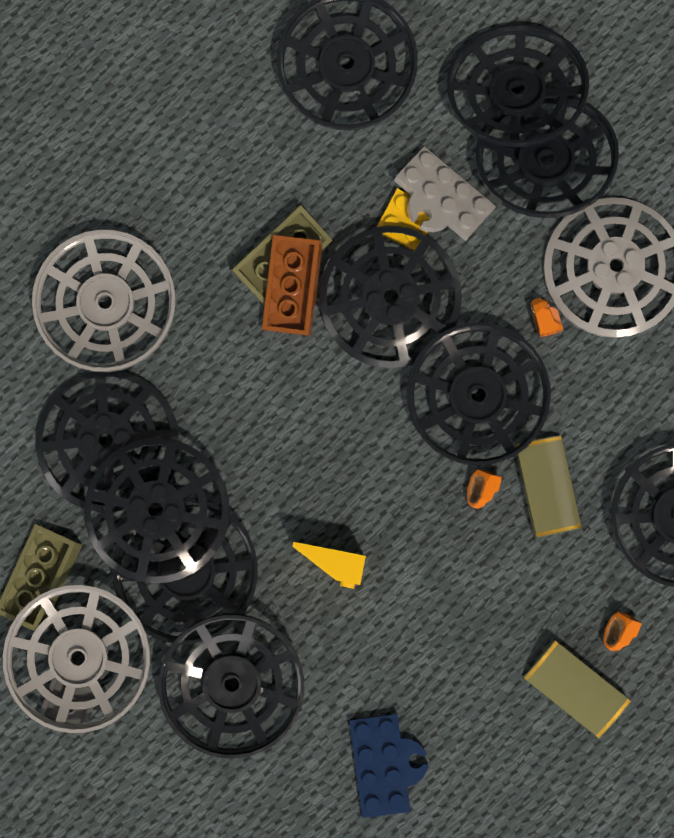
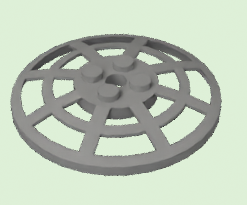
(601, 274)
(93, 290)
(61, 661)

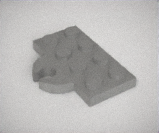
(442, 196)

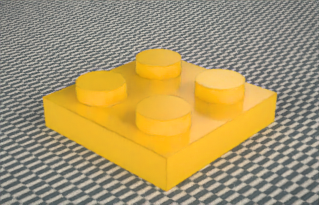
(397, 215)

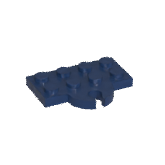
(384, 765)

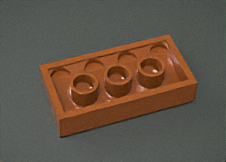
(292, 285)

